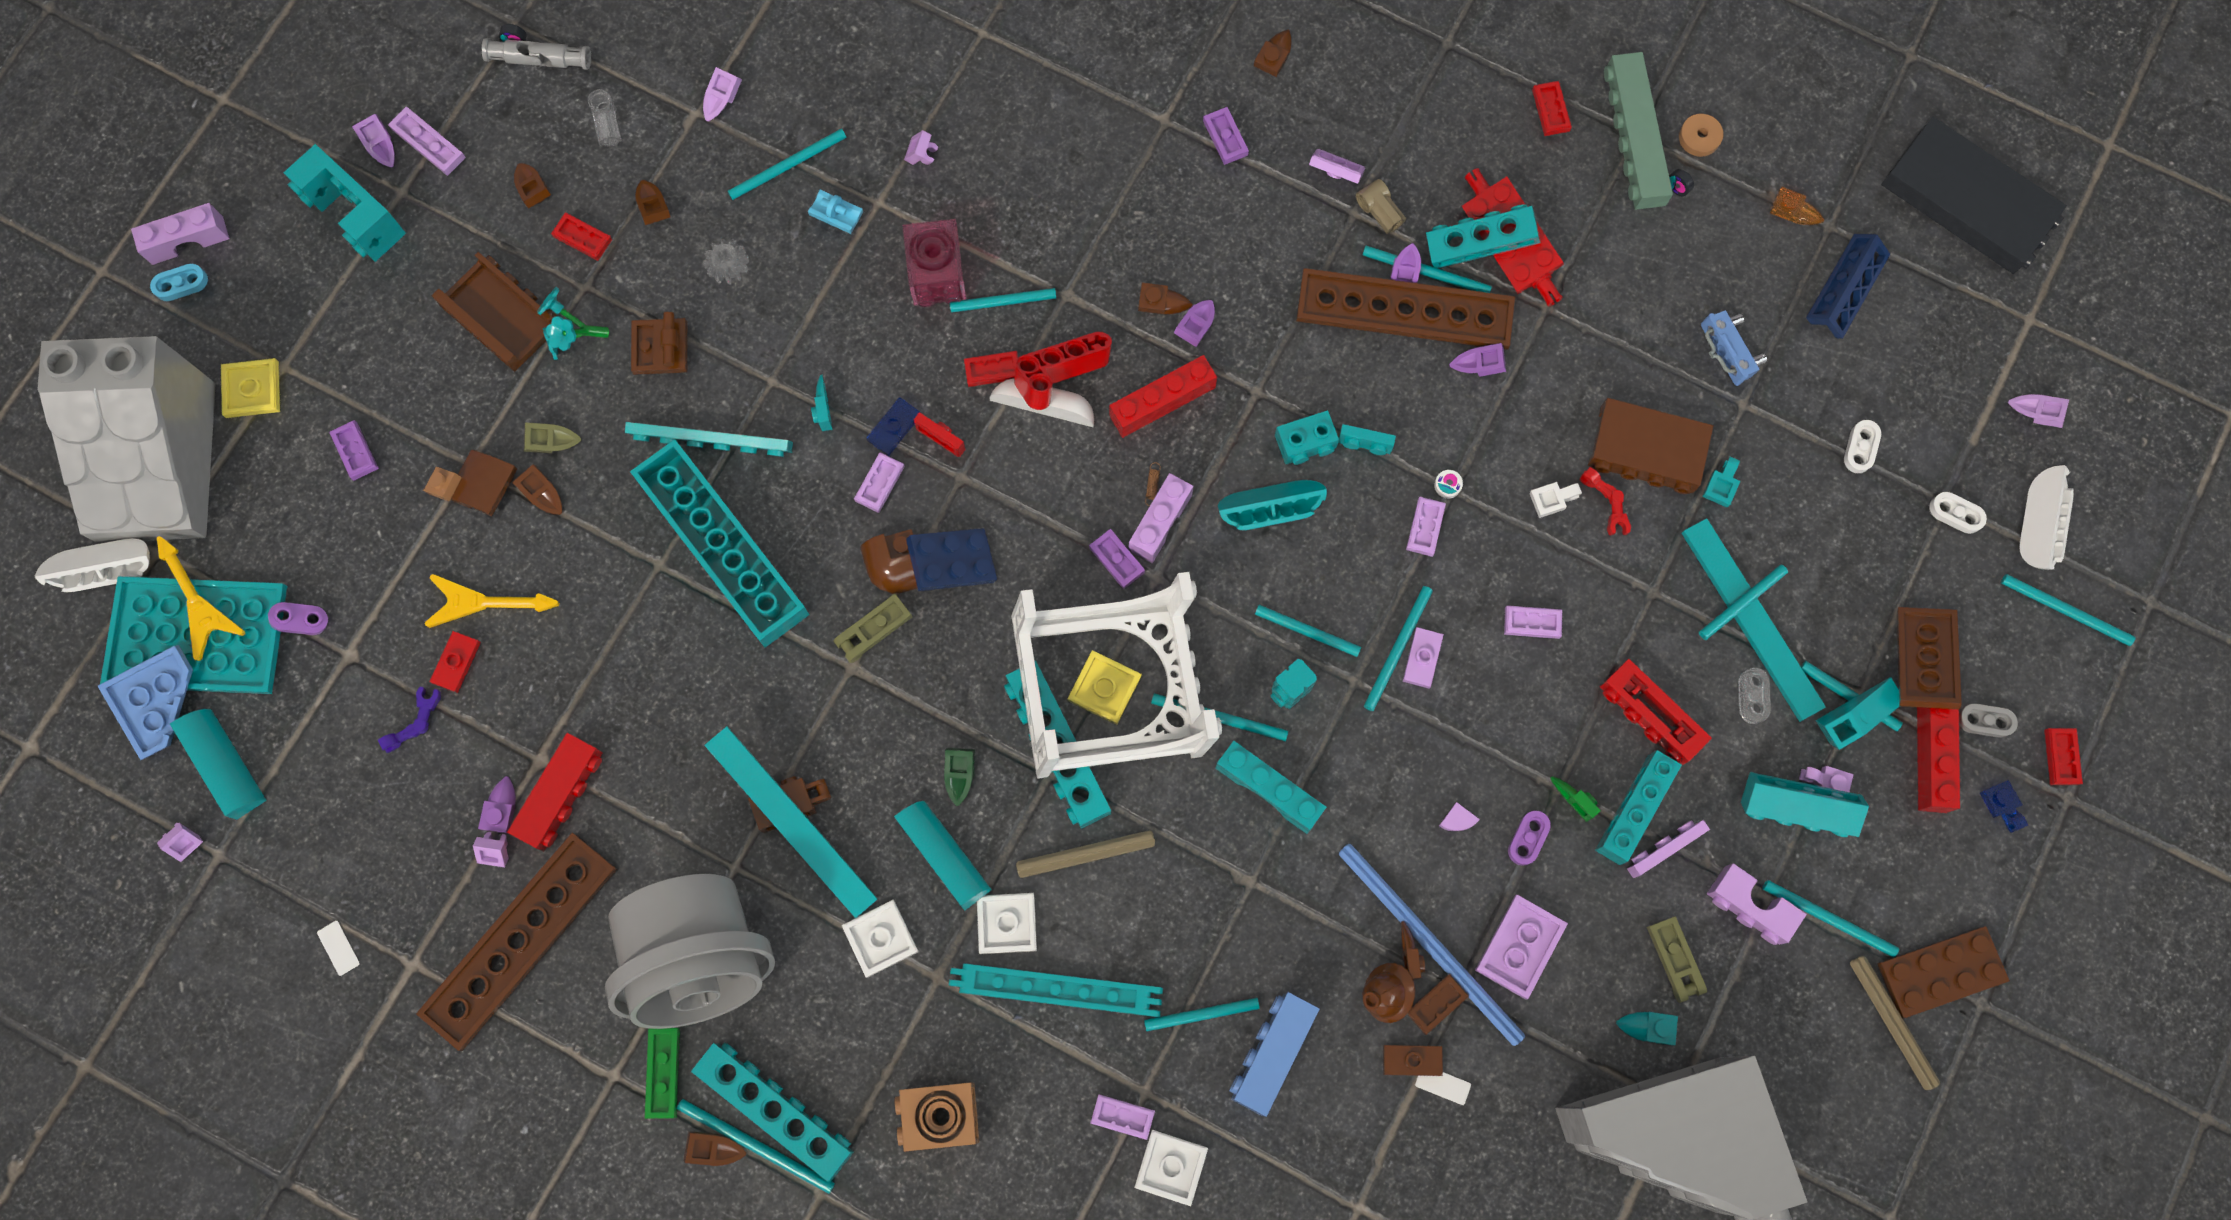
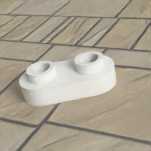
(1862, 448)
(1956, 511)

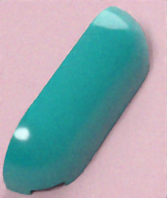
(1272, 504)

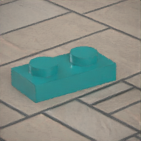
(1375, 441)

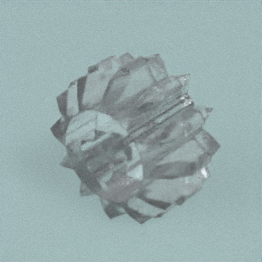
(723, 253)

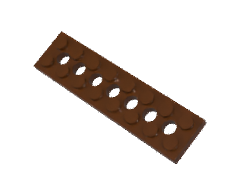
(1418, 296)
(497, 941)

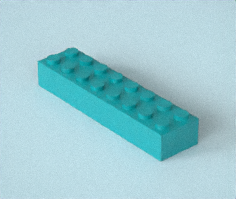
(720, 543)

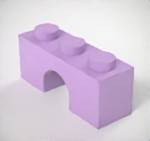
(159, 238)
(1159, 518)
(1733, 892)

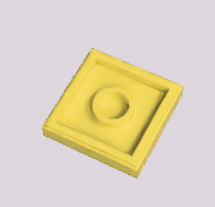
(250, 388)
(1104, 687)

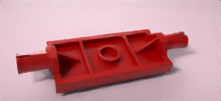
(1523, 266)

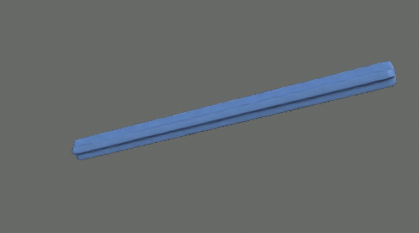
(1432, 944)

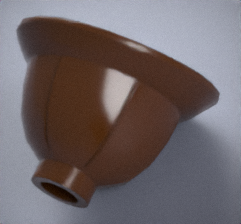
(1389, 992)

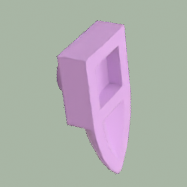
(719, 92)
(2042, 408)

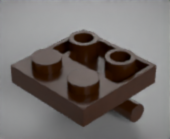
(659, 345)

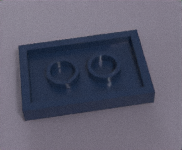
(951, 559)

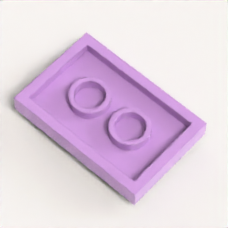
(1521, 947)

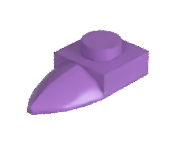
(376, 139)
(1407, 265)
(1196, 322)
(1481, 360)
(499, 808)

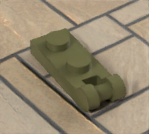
(873, 628)
(1677, 959)

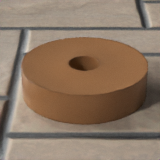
(1693, 142)

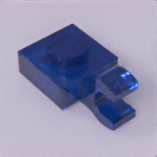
(2003, 801)

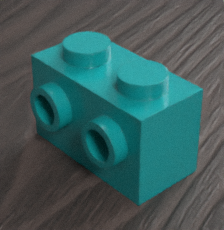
(1307, 438)

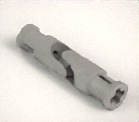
(539, 53)

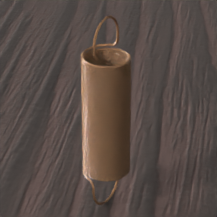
(1152, 486)

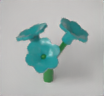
(561, 330)

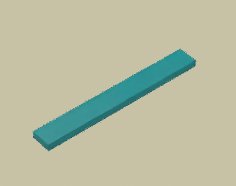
(1754, 621)
(791, 821)

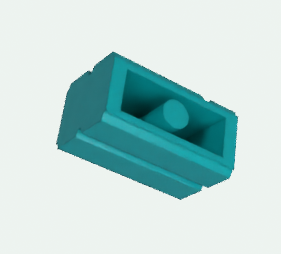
(1293, 684)

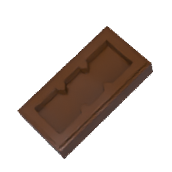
(1437, 1004)
(1412, 1060)

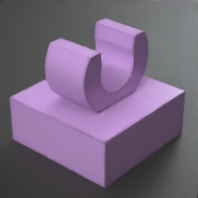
(917, 149)
(179, 842)
(491, 851)

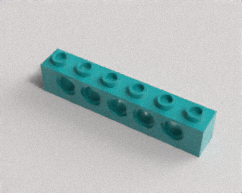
(1096, 805)
(710, 1071)

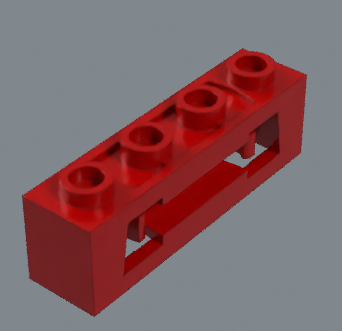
(1682, 742)

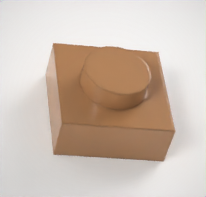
(442, 484)

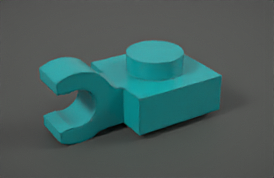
(1722, 485)

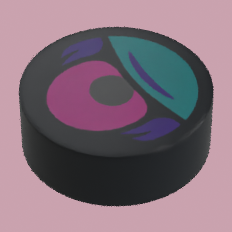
(512, 32)
(1681, 182)

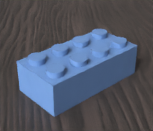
(1274, 1054)

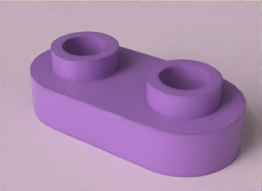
(297, 619)
(1529, 839)

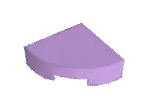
(1458, 819)

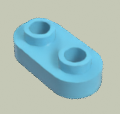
(180, 280)

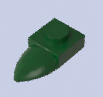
(958, 773)

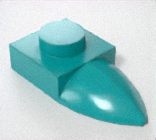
(821, 412)
(1650, 1027)

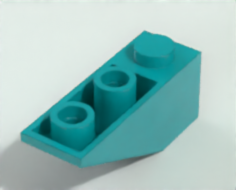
(1859, 714)

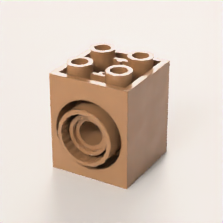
(919, 1122)

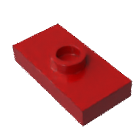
(1551, 108)
(581, 236)
(990, 368)
(940, 434)
(455, 662)
(2063, 756)

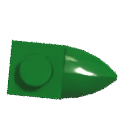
(1582, 802)

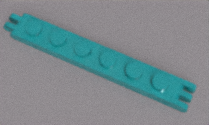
(1056, 989)

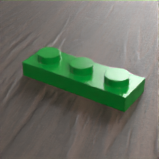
(662, 1073)

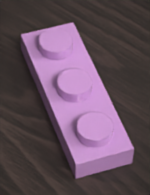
(426, 141)
(1667, 847)

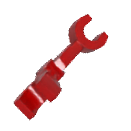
(1616, 497)

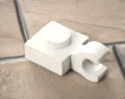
(1552, 499)

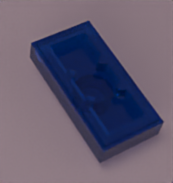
(893, 426)

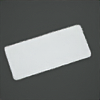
(338, 948)
(1445, 1086)

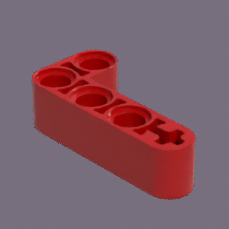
(1042, 368)

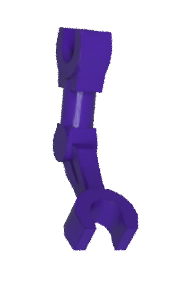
(420, 726)

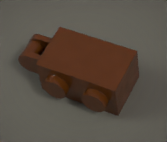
(799, 793)

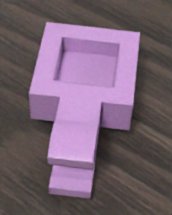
(1827, 777)

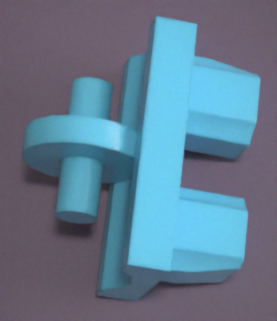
(835, 211)

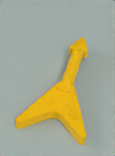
(464, 601)
(201, 614)

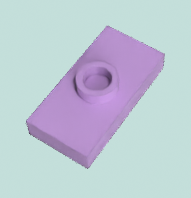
(1337, 166)
(879, 482)
(1425, 526)
(1533, 622)
(1422, 657)
(1122, 1117)

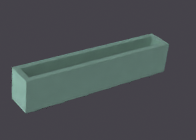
(1638, 131)

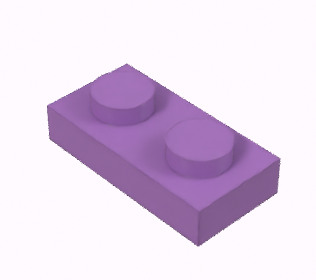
(1225, 135)
(1117, 559)

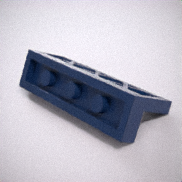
(1848, 279)

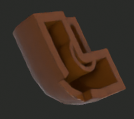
(889, 562)

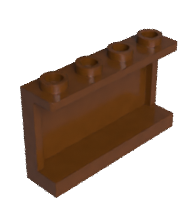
(497, 311)
(1651, 446)

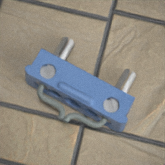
(1730, 347)

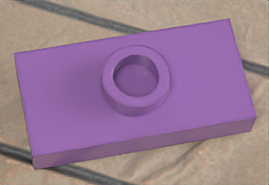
(353, 450)

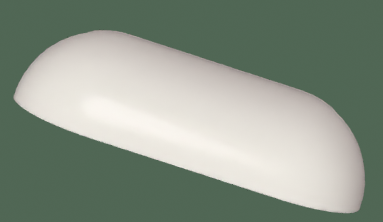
(1063, 403)
(2047, 519)
(95, 565)

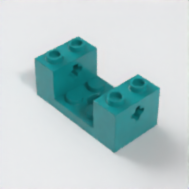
(321, 181)

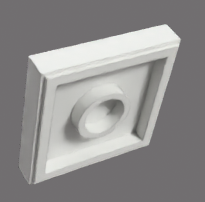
(1006, 923)
(880, 938)
(1171, 1167)

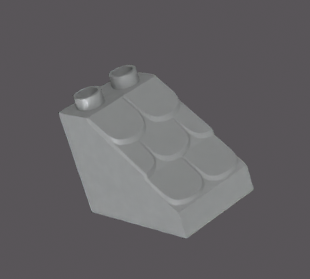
(130, 436)
(1698, 1134)

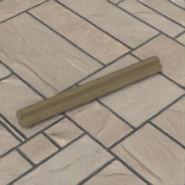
(1085, 854)
(1895, 1023)

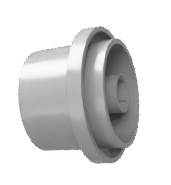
(684, 953)

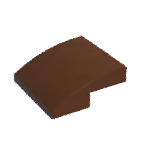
(483, 482)

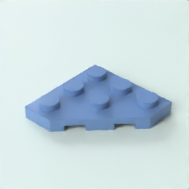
(149, 699)

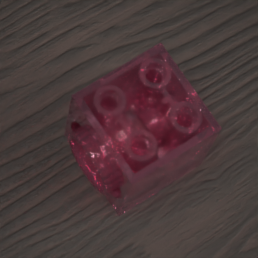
(934, 262)

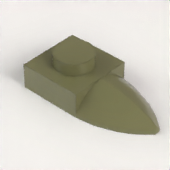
(548, 438)

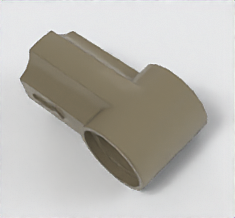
(1377, 201)

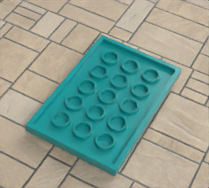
(153, 617)

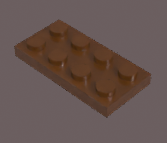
(1928, 658)
(1943, 972)

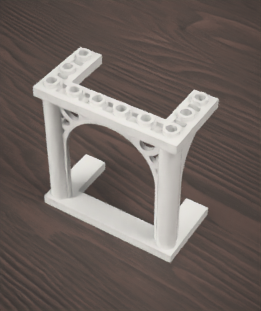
(1165, 607)

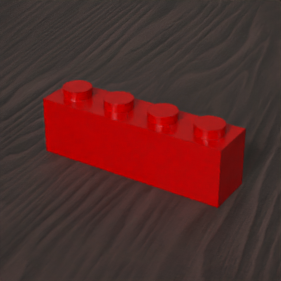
(1162, 396)
(1938, 759)
(555, 793)

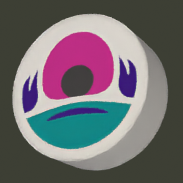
(1448, 484)

